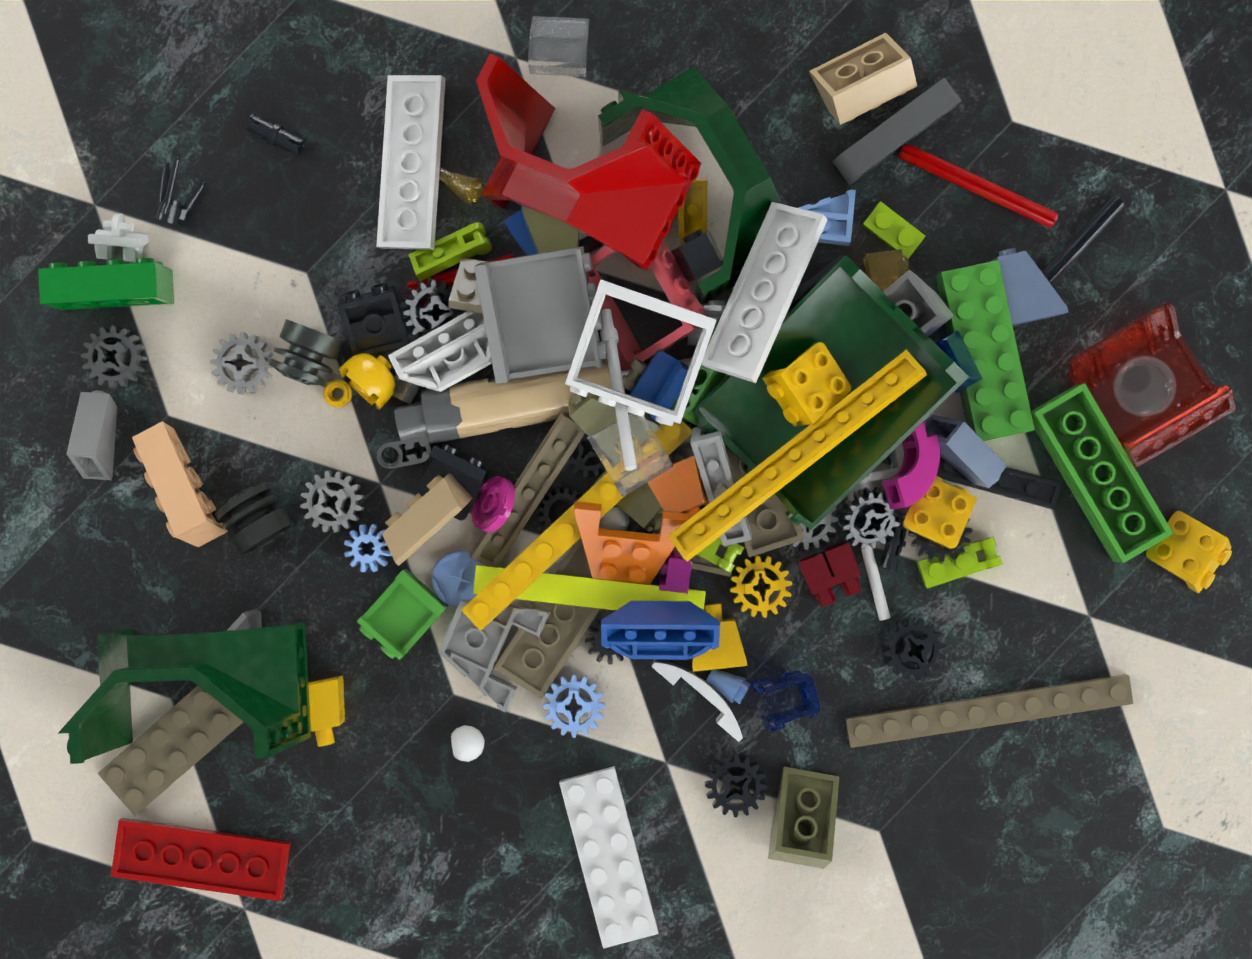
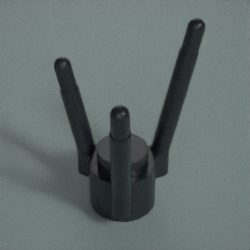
(169, 209)

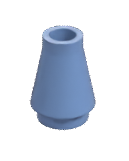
(729, 685)

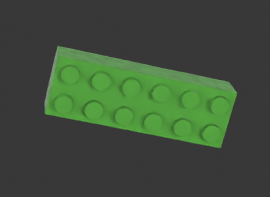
(981, 314)
(1100, 474)

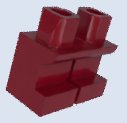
(843, 570)

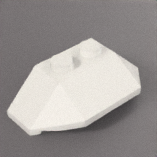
(445, 353)

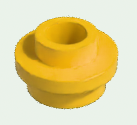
(328, 393)

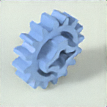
(560, 705)

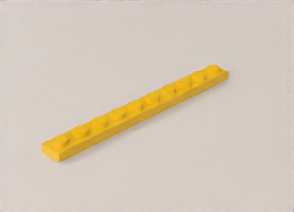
(797, 455)
(554, 542)

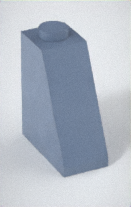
(1027, 289)
(965, 451)

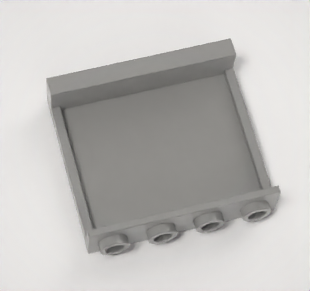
(538, 312)

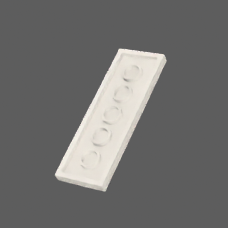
(411, 162)
(764, 291)
(608, 857)

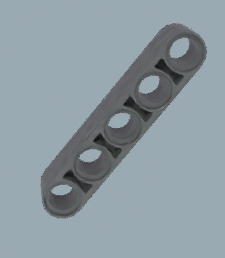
(897, 131)

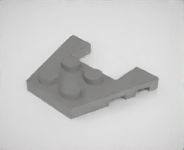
(476, 651)

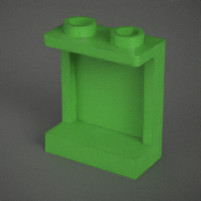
(401, 614)

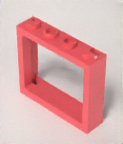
(677, 291)

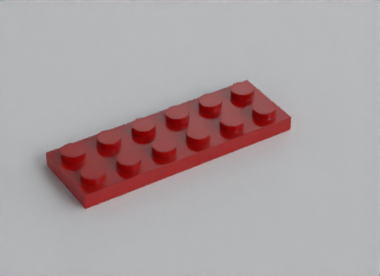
(200, 859)

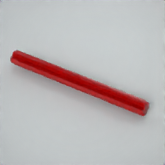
(978, 185)

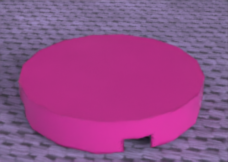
(494, 504)

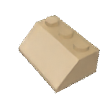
(864, 78)
(424, 516)

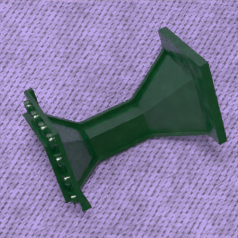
(694, 103)
(249, 671)

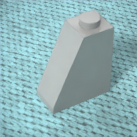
(93, 436)

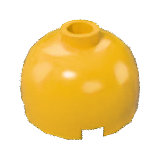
(370, 378)

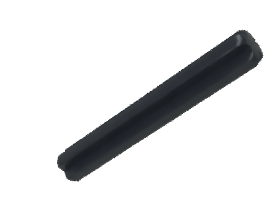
(1083, 238)

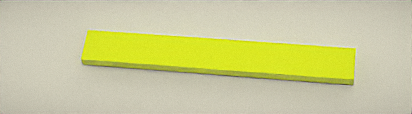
(587, 591)

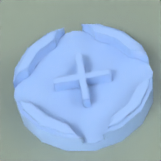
(455, 577)

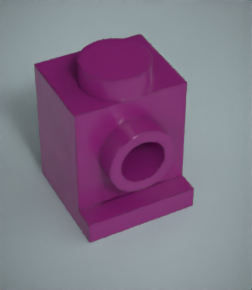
(676, 573)

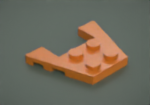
(625, 554)

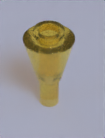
(464, 186)

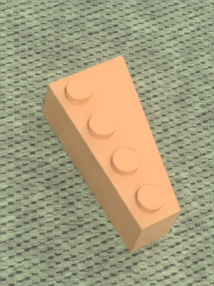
(176, 486)

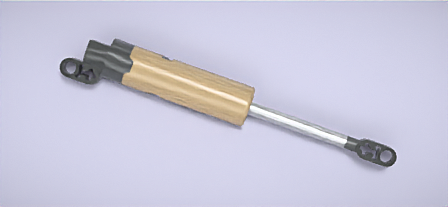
(483, 408)

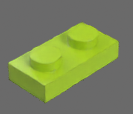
(893, 230)

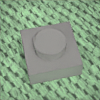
(405, 390)

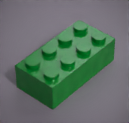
(106, 285)

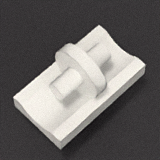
(106, 240)

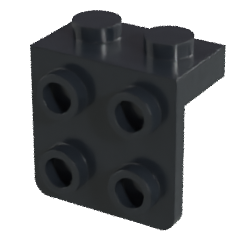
(467, 472)

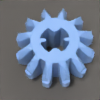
(357, 548)

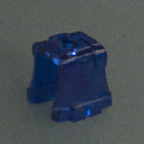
(808, 695)

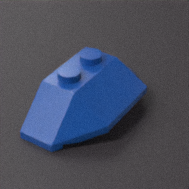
(660, 630)

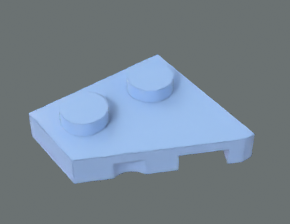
(839, 218)

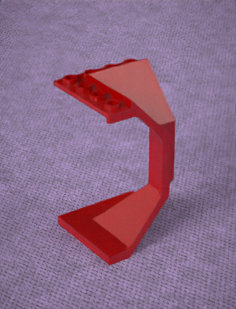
(615, 199)

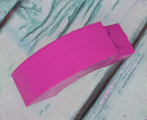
(917, 470)

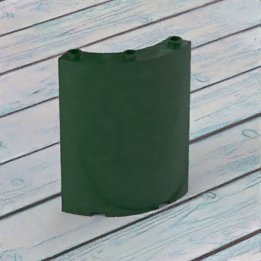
(862, 336)

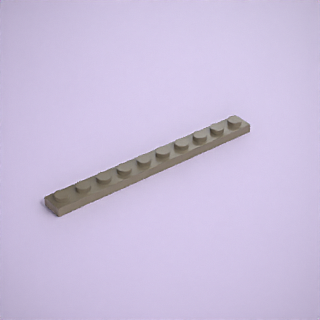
(989, 710)

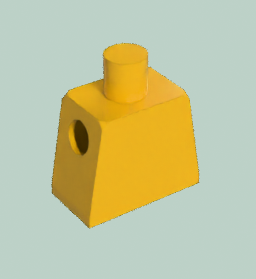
(730, 649)
(326, 708)

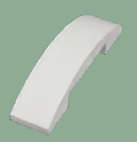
(673, 672)

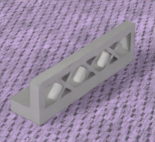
(717, 477)

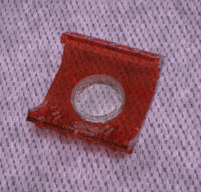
(1150, 385)

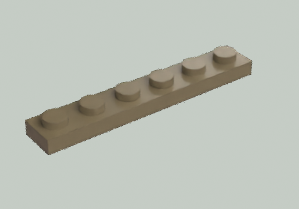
(530, 489)

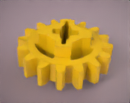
(773, 585)

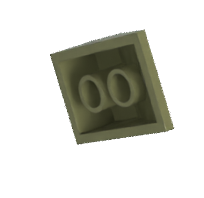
(804, 818)

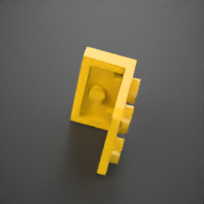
(808, 386)
(941, 513)
(1191, 551)

